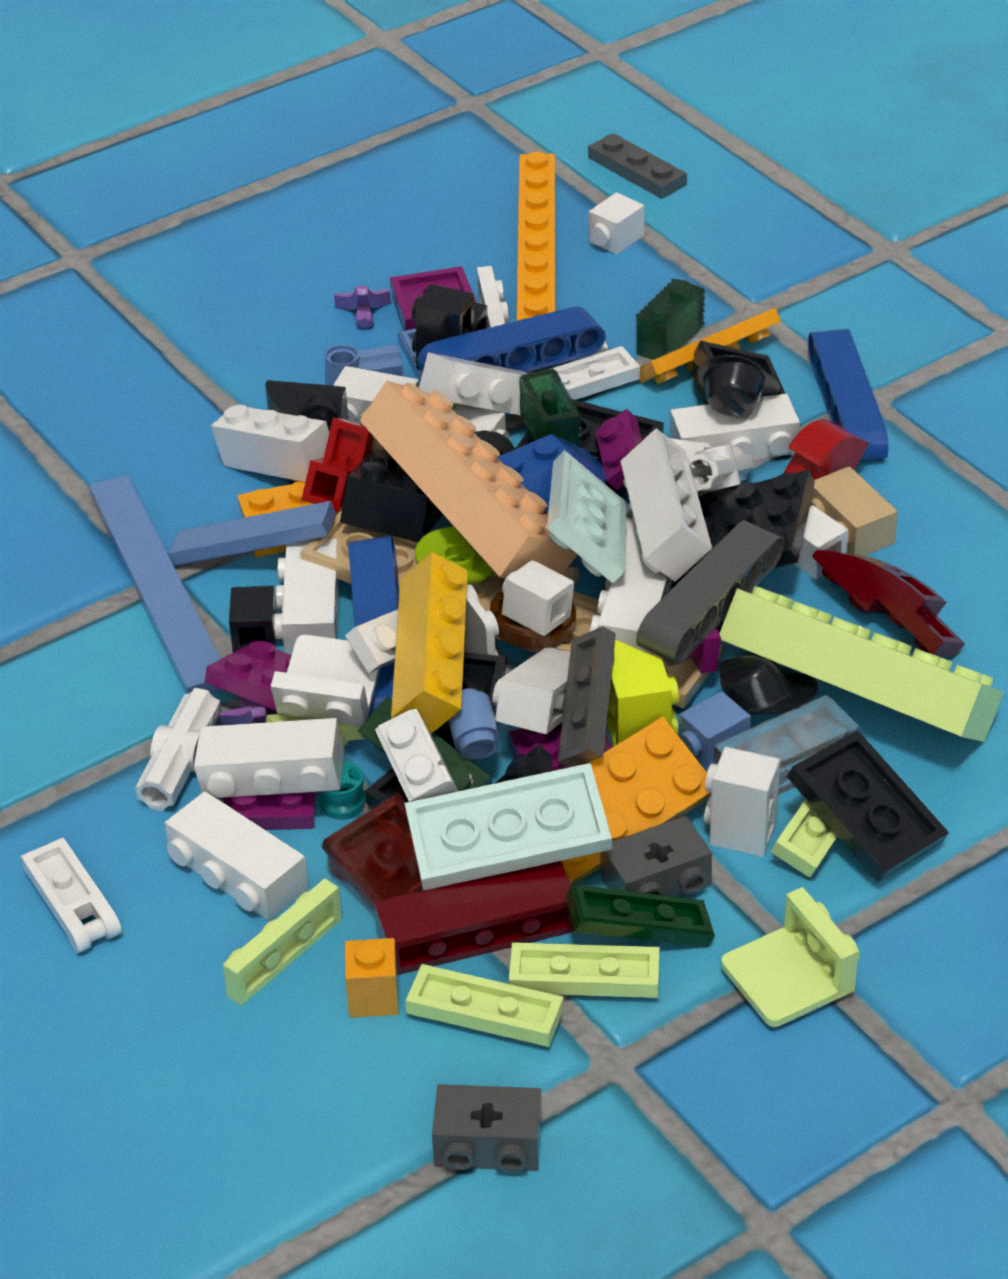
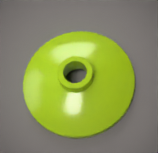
(454, 547)

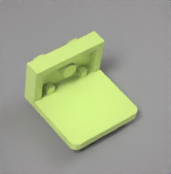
(796, 965)

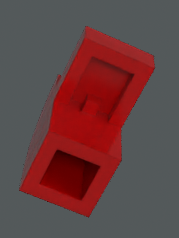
(345, 449)
(825, 449)

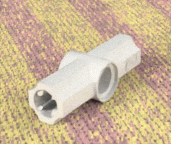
(719, 467)
(175, 750)

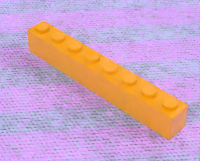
(536, 235)

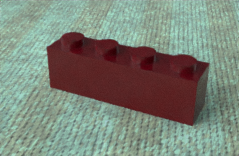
(476, 916)

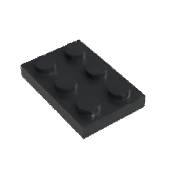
(867, 805)

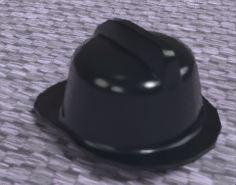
(735, 384)
(763, 687)

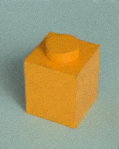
(371, 977)

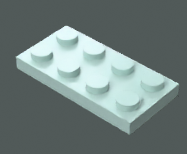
(587, 518)
(508, 826)

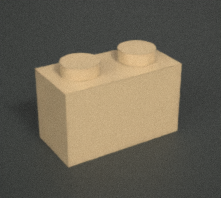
(857, 507)

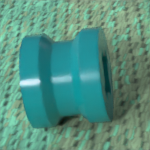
(350, 798)

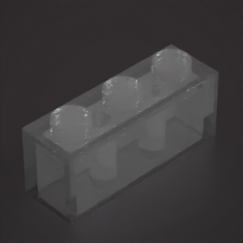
(793, 735)

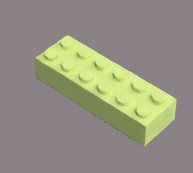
(867, 667)

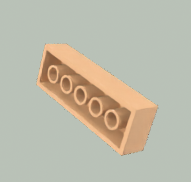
(464, 478)

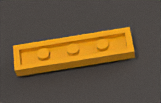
(752, 329)

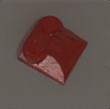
(376, 853)

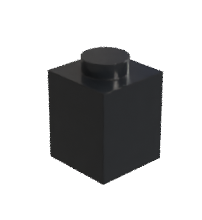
(252, 615)

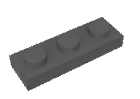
(637, 165)
(587, 697)

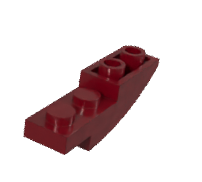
(892, 591)

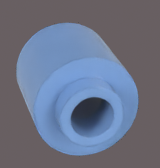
(474, 726)

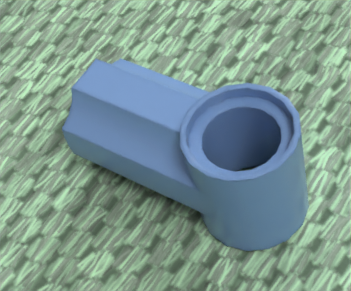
(378, 359)

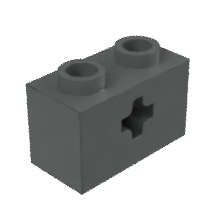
(659, 861)
(487, 1127)

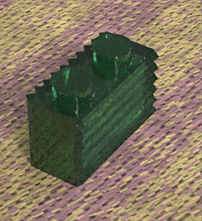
(669, 319)
(548, 407)

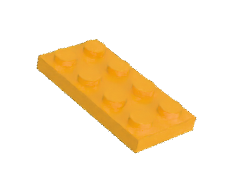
(643, 786)

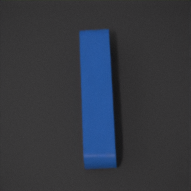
(526, 342)
(847, 389)
(375, 594)

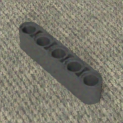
(706, 592)

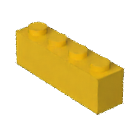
(430, 641)

